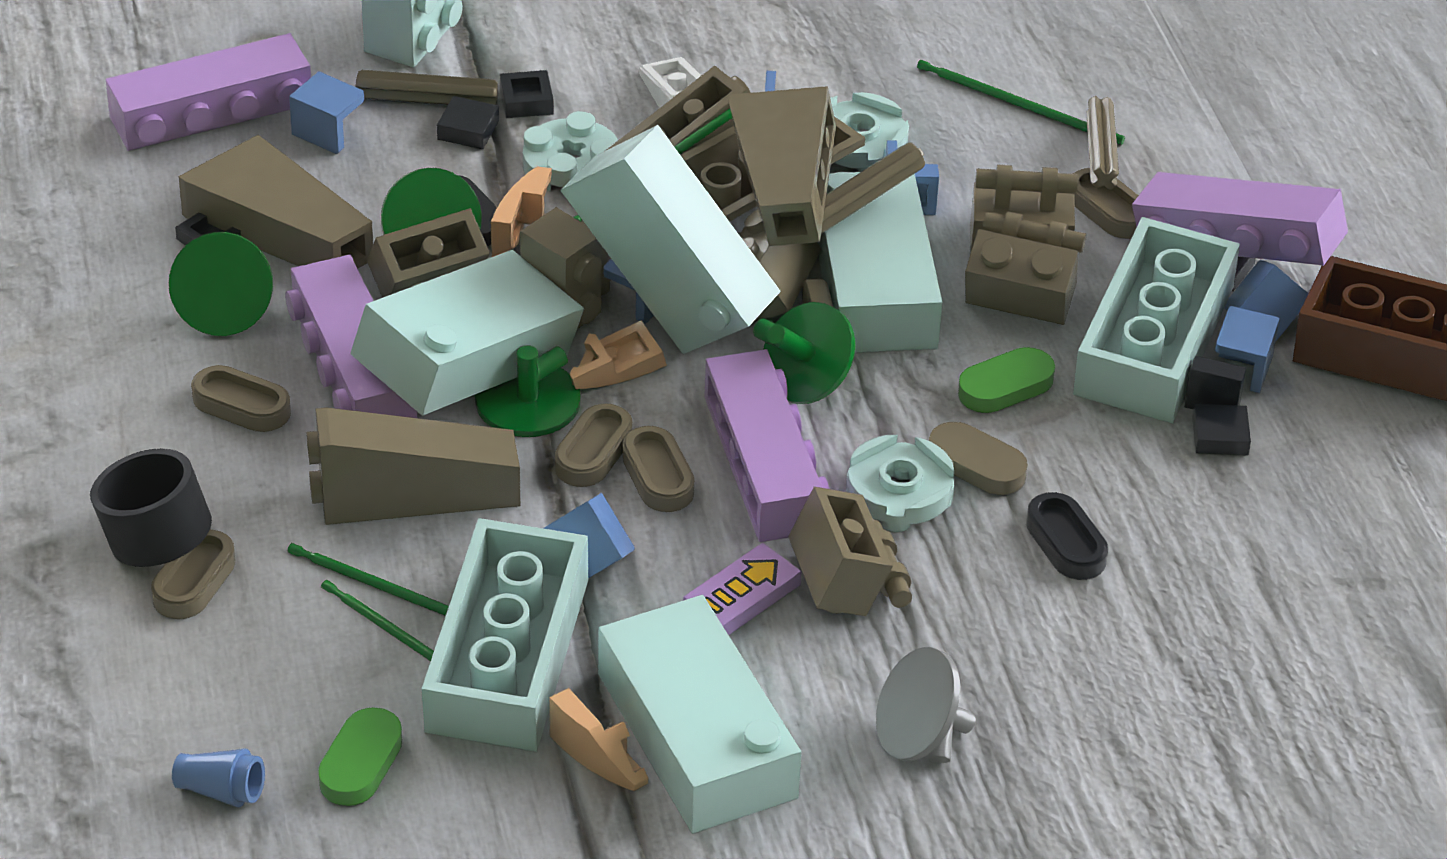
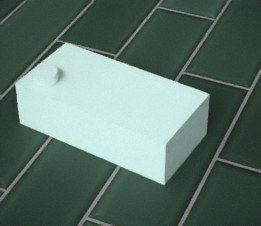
(670, 240)
(884, 271)
(1156, 319)
(463, 330)
(505, 635)
(698, 713)

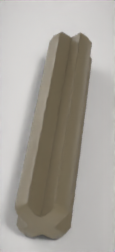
(424, 87)
(1102, 142)
(871, 184)

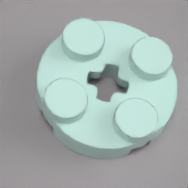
(882, 121)
(557, 140)
(898, 503)

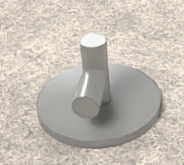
(921, 707)

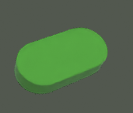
(1006, 380)
(360, 756)

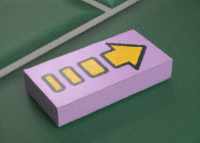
(748, 586)

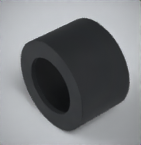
(151, 507)

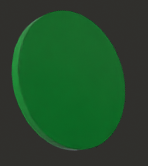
(425, 197)
(220, 284)
(811, 347)
(534, 401)

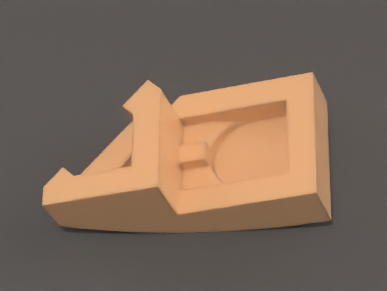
(519, 206)
(618, 358)
(589, 744)

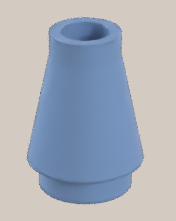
(221, 775)

